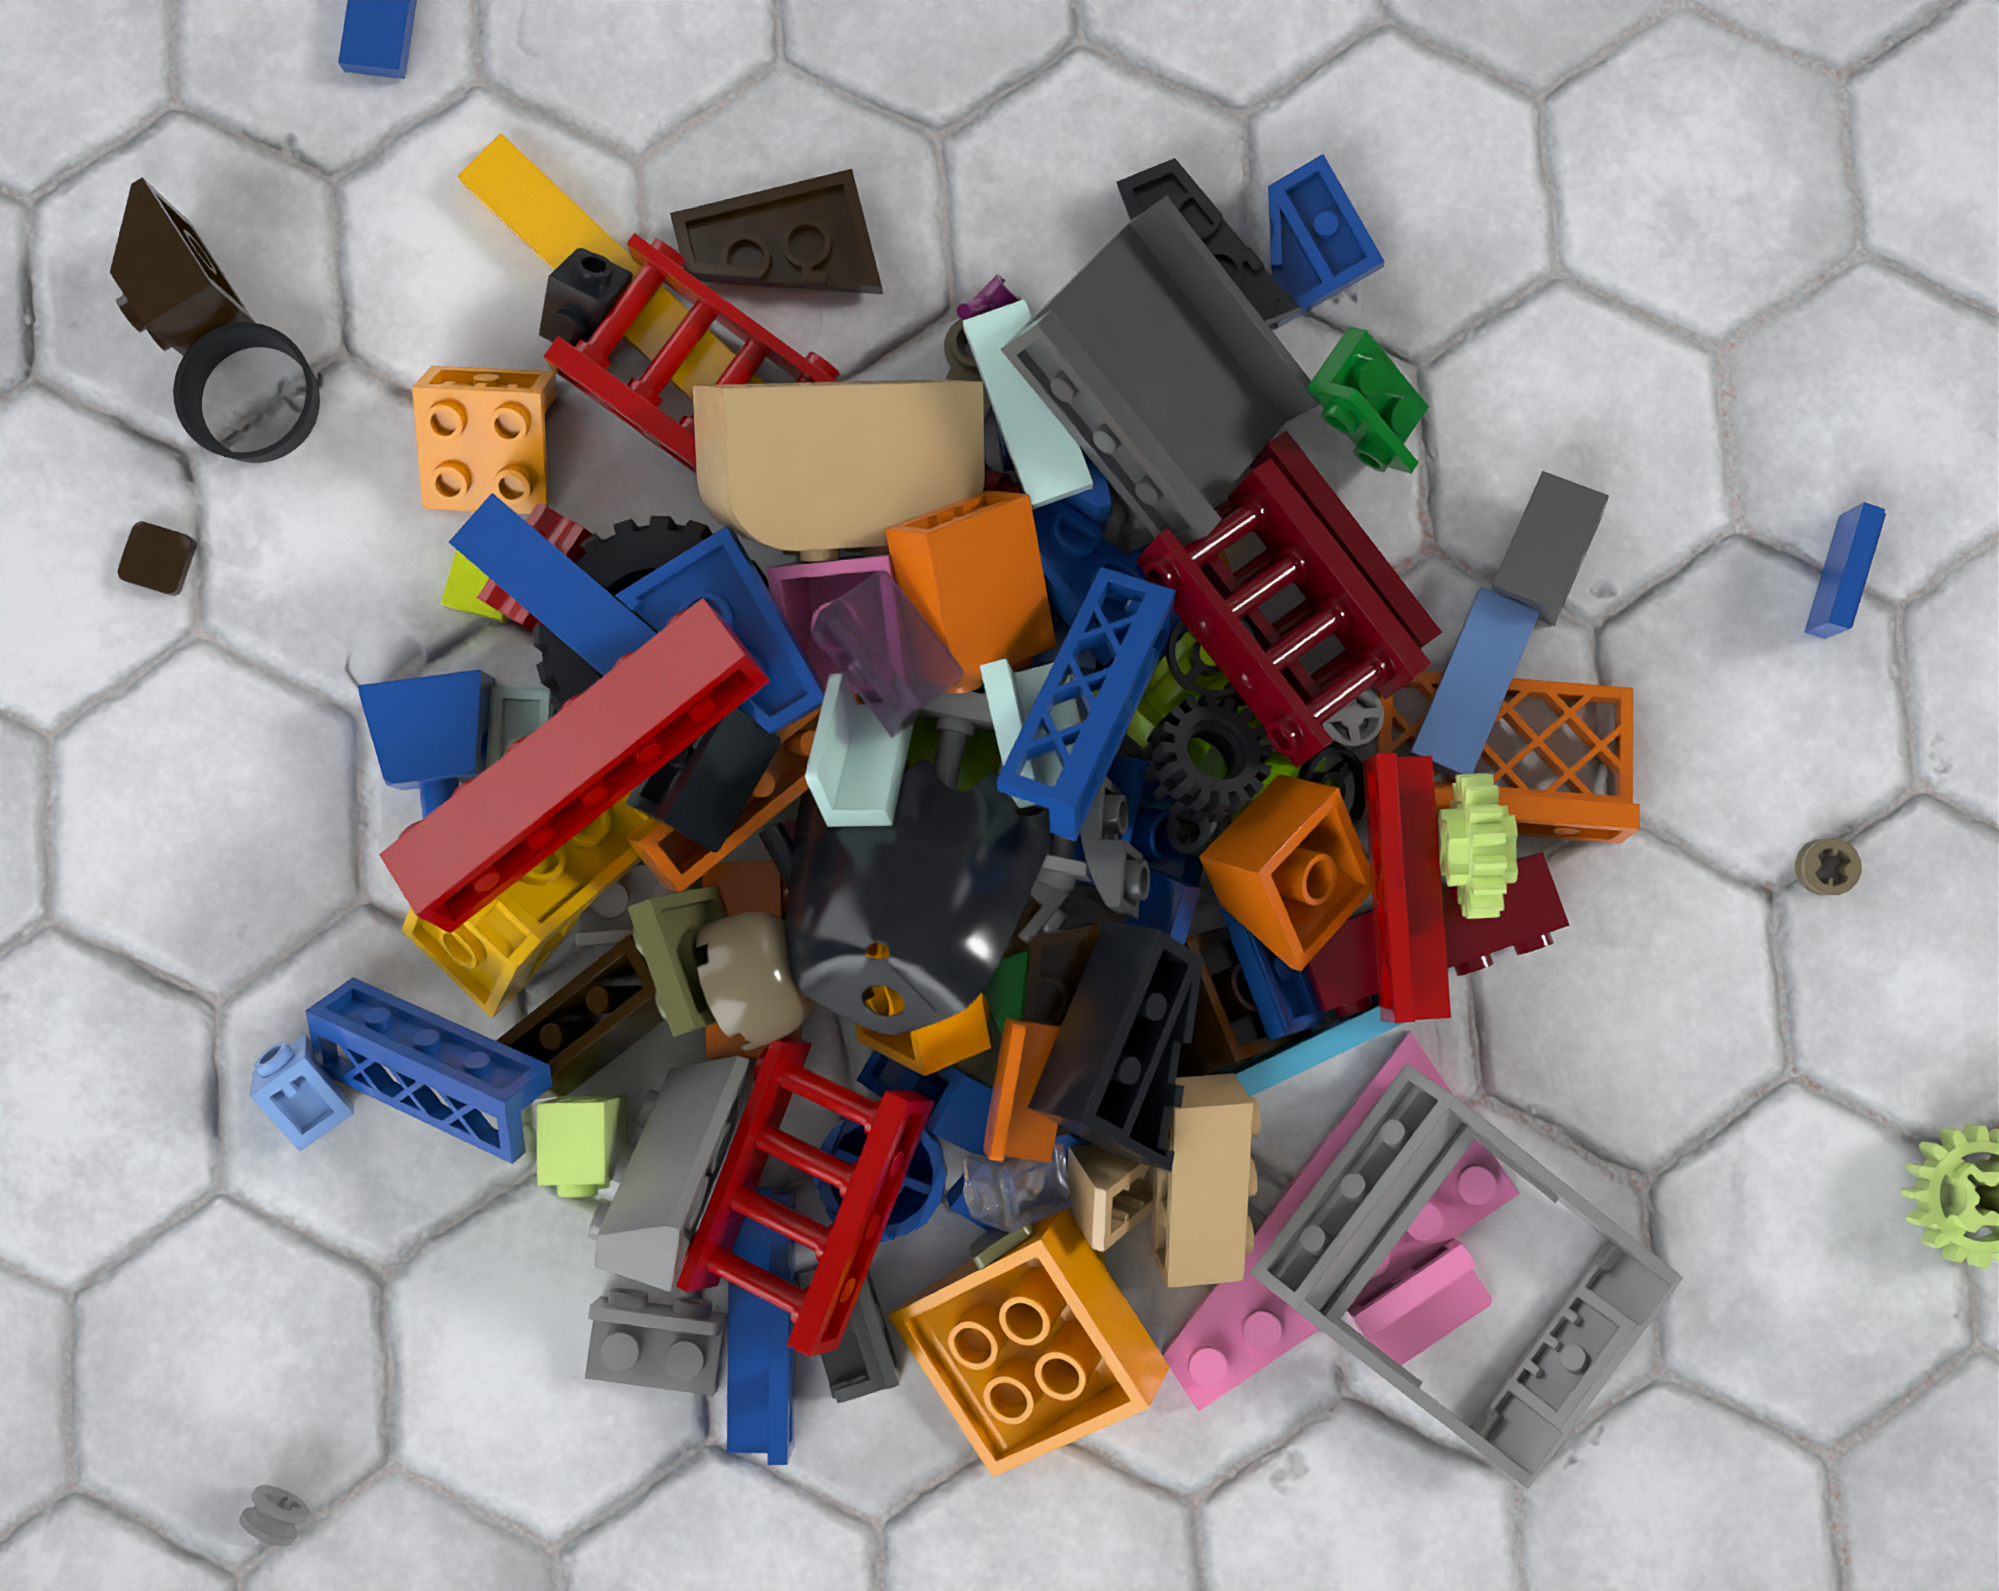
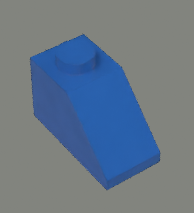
(958, 1096)

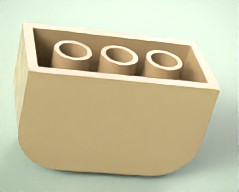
(835, 459)

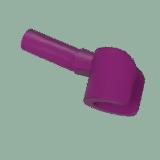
(991, 297)

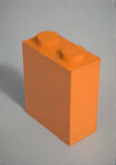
(977, 580)

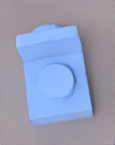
(298, 1092)

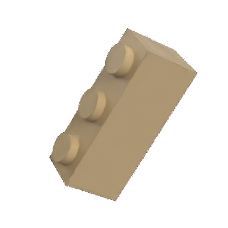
(1203, 1203)

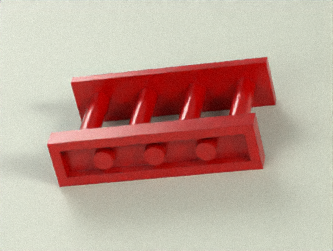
(639, 399)
(866, 1186)

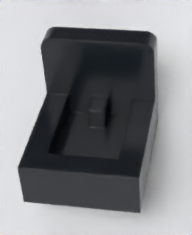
(581, 296)

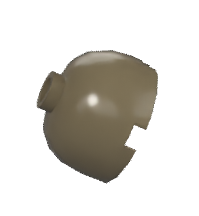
(751, 978)

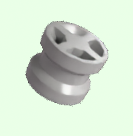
(1361, 717)

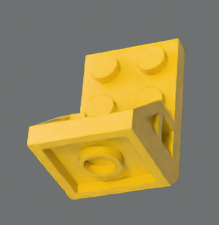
(526, 924)

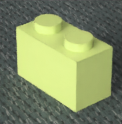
(580, 1142)

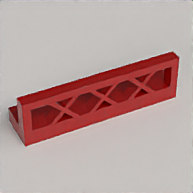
(1406, 888)

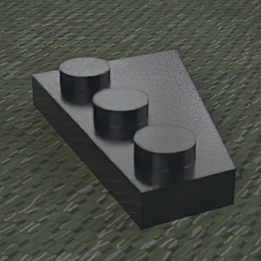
(1237, 259)

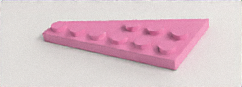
(1247, 1326)

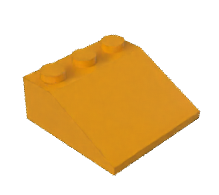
(1032, 1346)

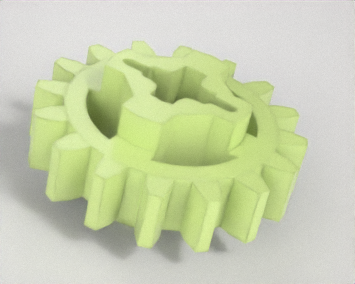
(1478, 846)
(1949, 1198)

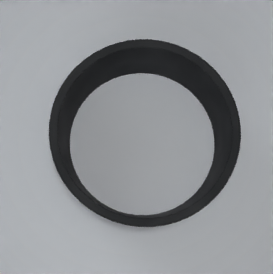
(202, 360)

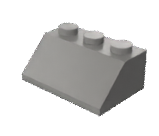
(669, 1171)

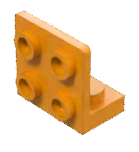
(482, 436)

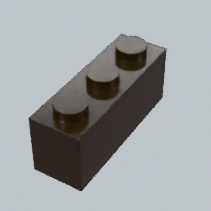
(590, 1019)

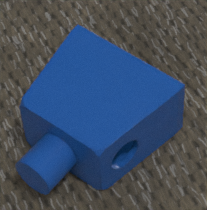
(430, 731)

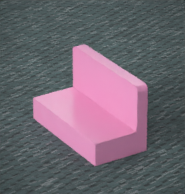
(1422, 1303)

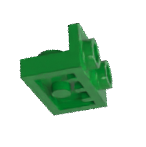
(1369, 401)

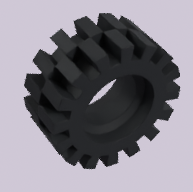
(1229, 735)

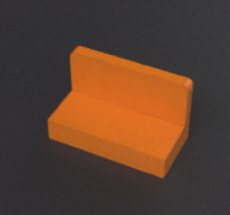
(1012, 1126)

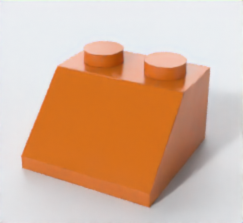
(1290, 867)

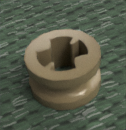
(1847, 870)

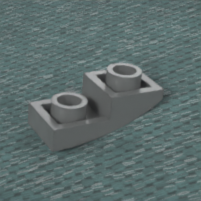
(1114, 863)

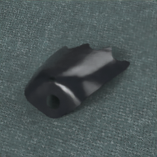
(930, 887)

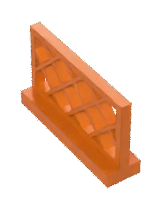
(1547, 812)

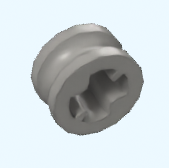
(274, 1515)

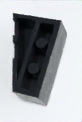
(1122, 1044)

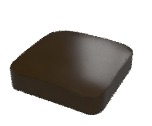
(156, 558)

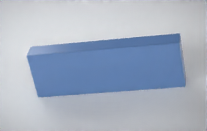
(1474, 683)

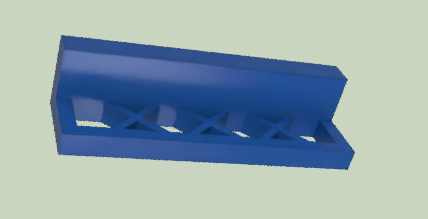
(1109, 714)
(426, 1054)
(758, 1354)

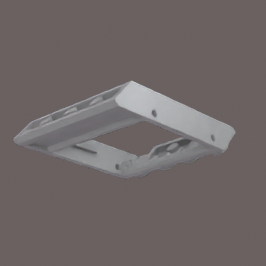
(1372, 1200)

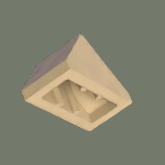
(1107, 1193)

